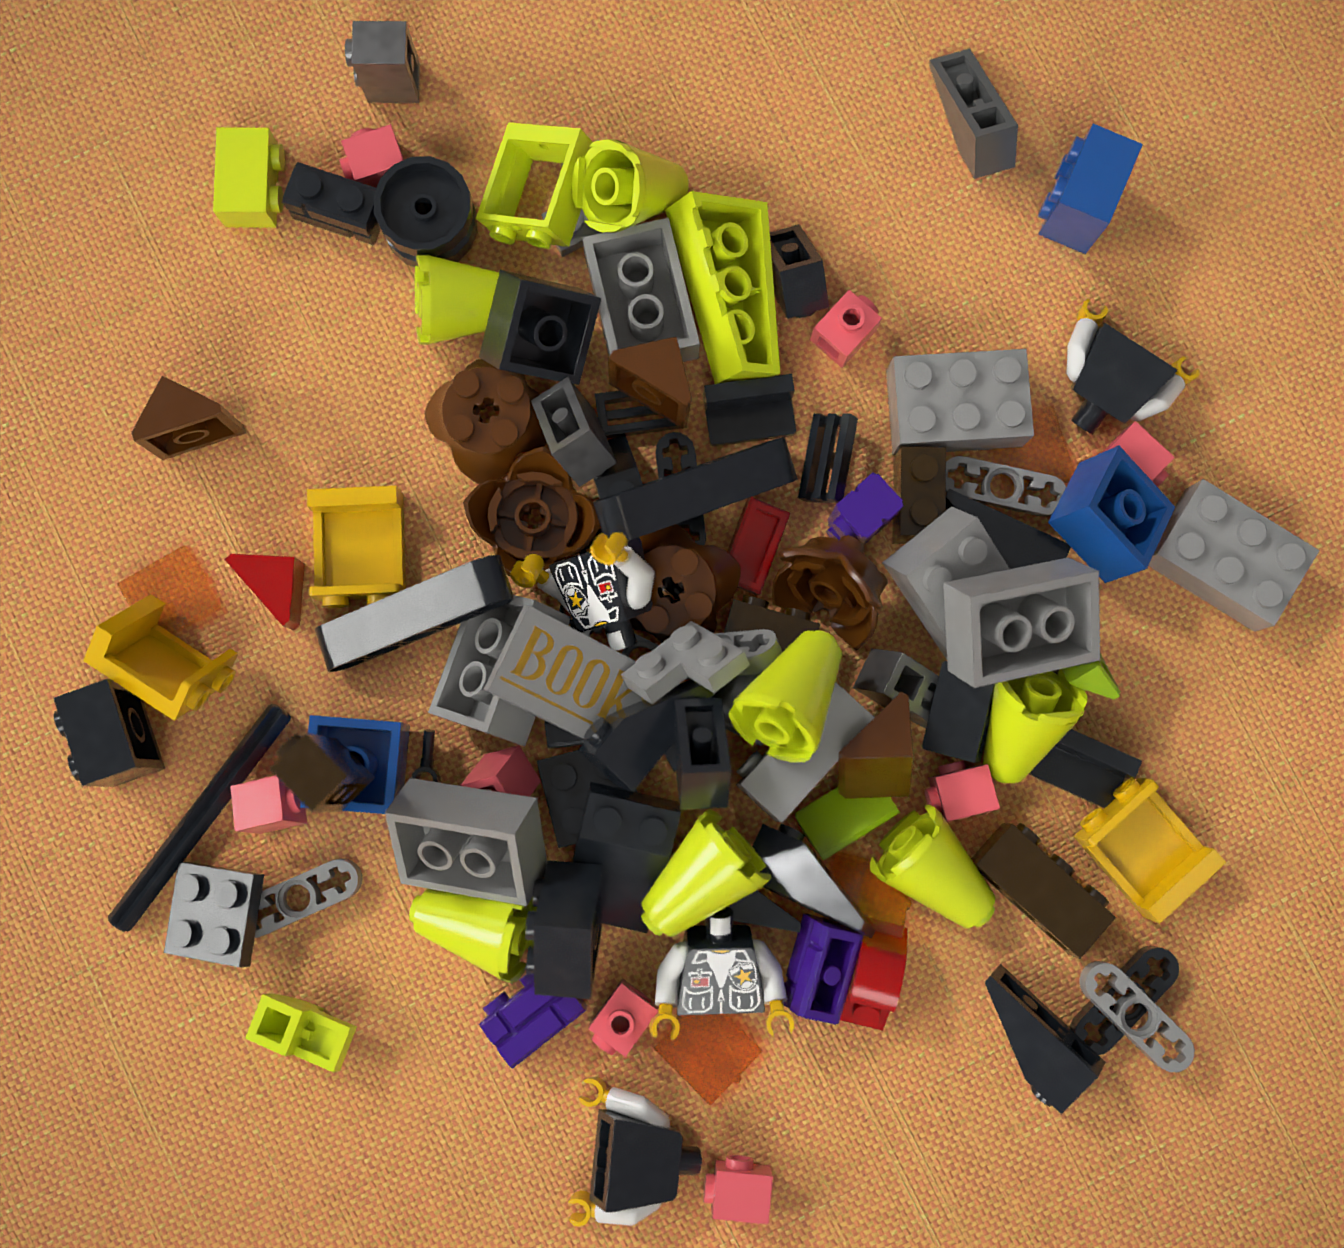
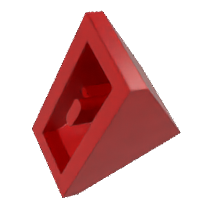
(275, 582)

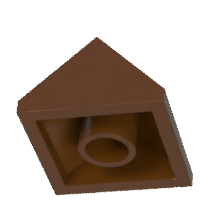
(653, 377)
(182, 421)
(879, 756)

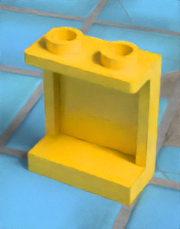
(357, 544)
(155, 662)
(1147, 849)

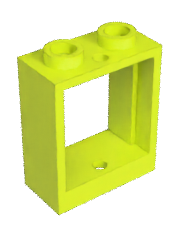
(508, 177)

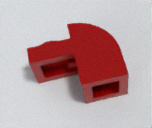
(876, 980)

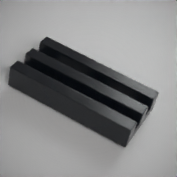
(629, 428)
(821, 458)

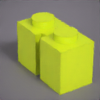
(247, 177)

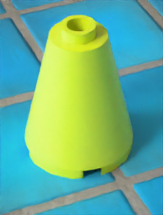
(624, 185)
(451, 298)
(790, 698)
(1028, 721)
(934, 869)
(702, 877)
(475, 929)

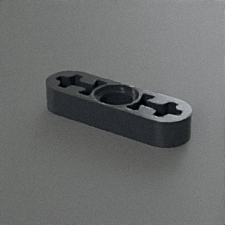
(1158, 986)

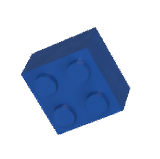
(1088, 188)
(1112, 514)
(379, 747)

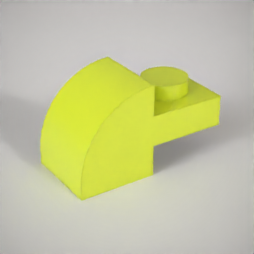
(301, 1030)

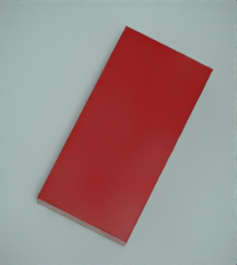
(757, 542)

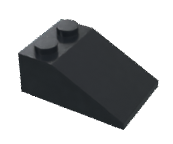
(632, 841)

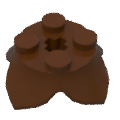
(477, 447)
(534, 482)
(705, 571)
(832, 578)

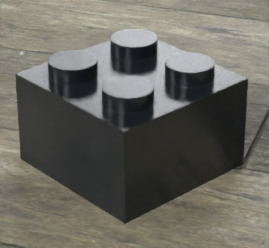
(539, 327)
(107, 735)
(565, 929)

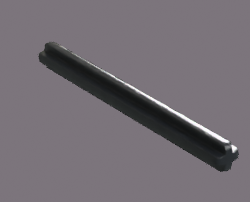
(198, 818)

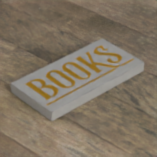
(560, 674)

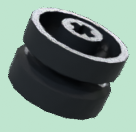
(425, 210)

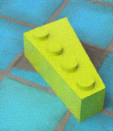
(729, 281)

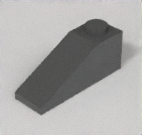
(975, 113)

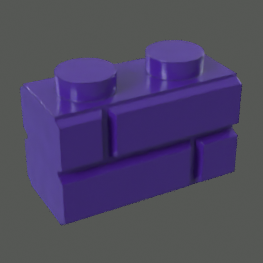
(864, 510)
(821, 969)
(527, 1020)

